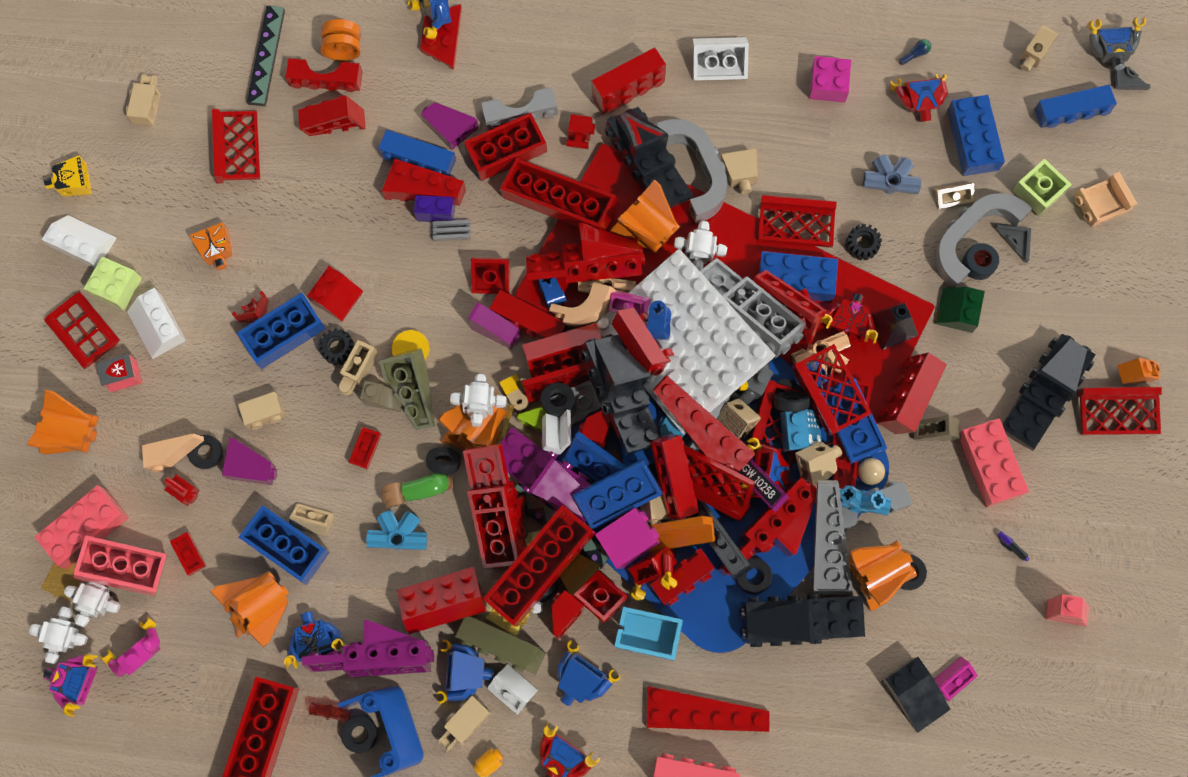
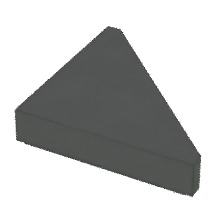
(1128, 80)
(1017, 238)

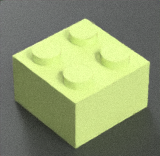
(1042, 187)
(112, 283)

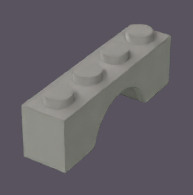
(541, 106)
(899, 500)

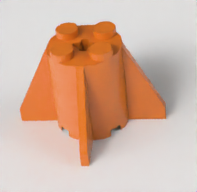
(648, 219)
(63, 427)
(463, 434)
(881, 571)
(254, 605)

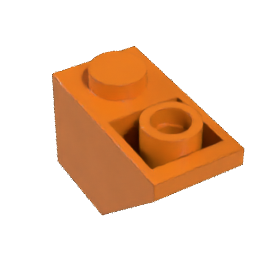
(1139, 371)

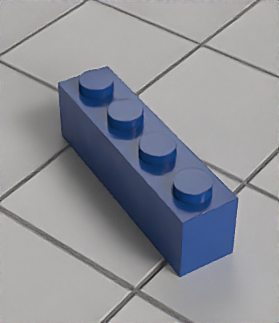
(1075, 106)
(416, 152)

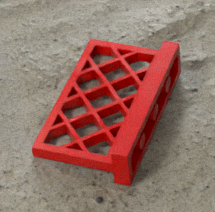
(220, 151)
(800, 206)
(795, 300)
(570, 376)
(1123, 394)
(819, 402)
(763, 410)
(709, 491)

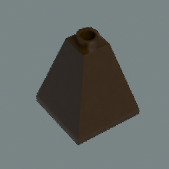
(578, 573)

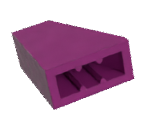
(449, 124)
(493, 326)
(246, 465)

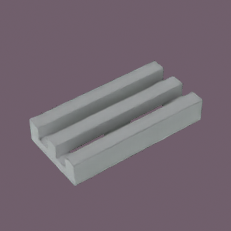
(453, 224)

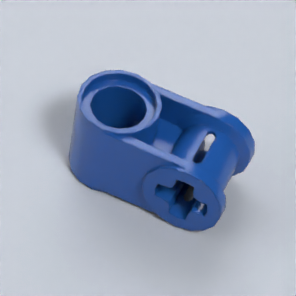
(552, 292)
(659, 323)

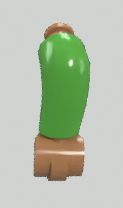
(428, 486)

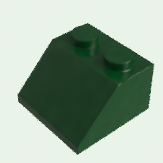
(960, 308)

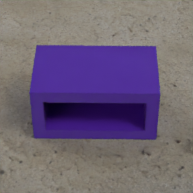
(434, 208)

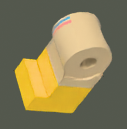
(513, 394)

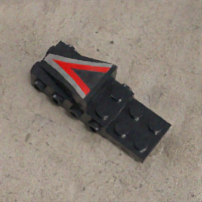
(645, 154)

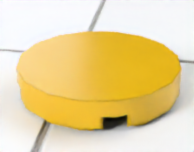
(409, 341)

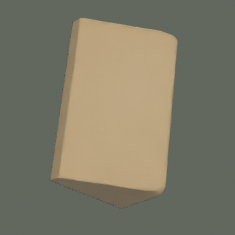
(954, 195)
(311, 519)

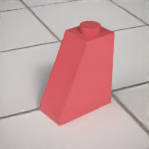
(1068, 610)

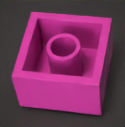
(830, 79)

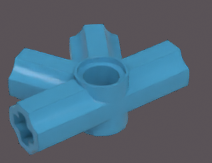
(865, 501)
(391, 528)

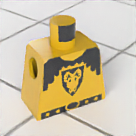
(70, 178)

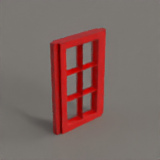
(68, 341)

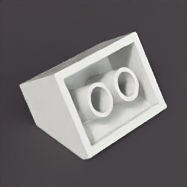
(720, 58)
(78, 240)
(155, 323)

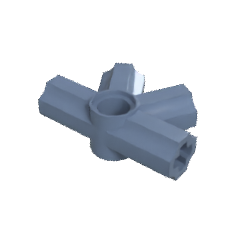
(898, 174)

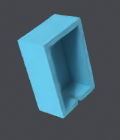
(649, 634)

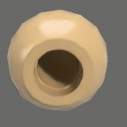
(871, 471)

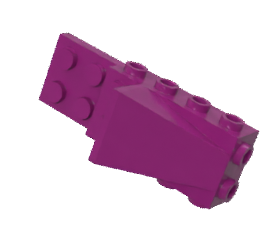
(543, 473)
(382, 654)

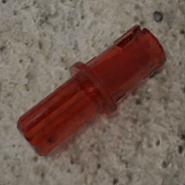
(329, 711)

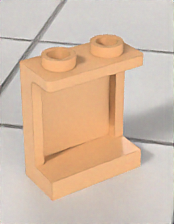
(1105, 200)

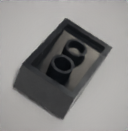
(916, 694)

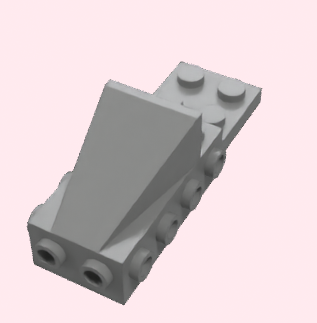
(760, 310)

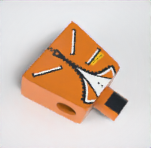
(214, 245)

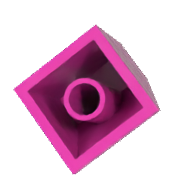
(628, 538)

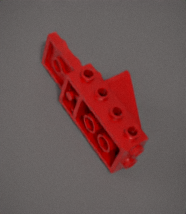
(596, 250)
(495, 507)
(781, 527)

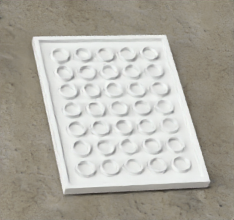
(708, 338)

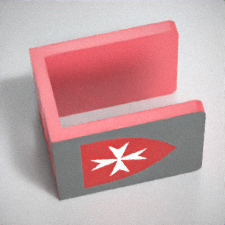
(119, 373)

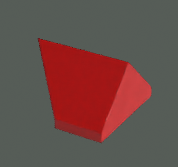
(253, 310)

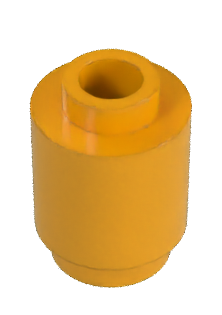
(488, 762)

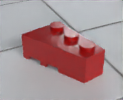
(331, 115)
(686, 574)

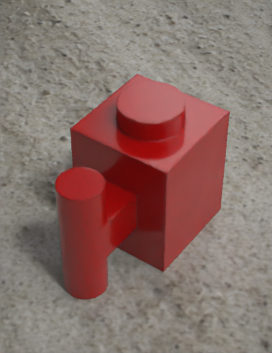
(580, 129)
(181, 490)

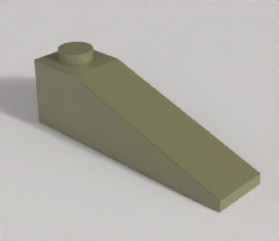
(410, 382)

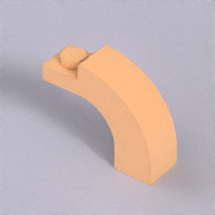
(590, 311)

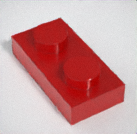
(365, 448)
(188, 553)

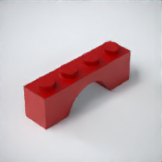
(345, 77)

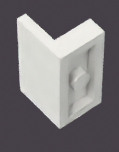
(556, 432)
(512, 689)

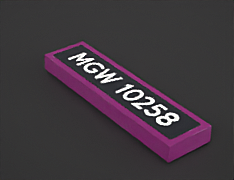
(764, 486)

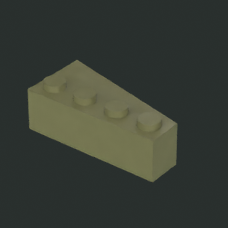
(501, 645)

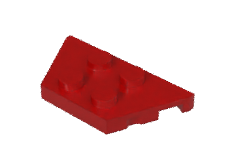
(444, 46)

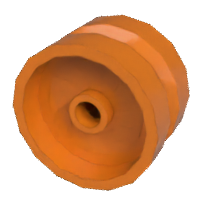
(340, 40)

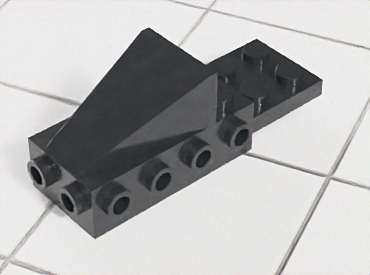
(1048, 390)
(620, 391)
(800, 619)

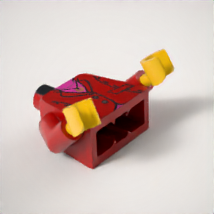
(852, 319)
(652, 567)

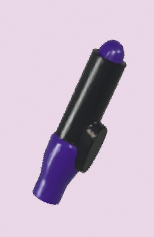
(1012, 546)

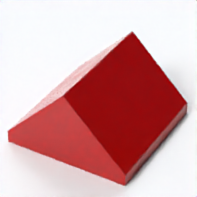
(490, 275)

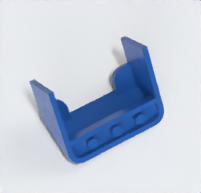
(399, 725)

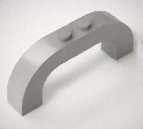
(696, 138)
(998, 204)

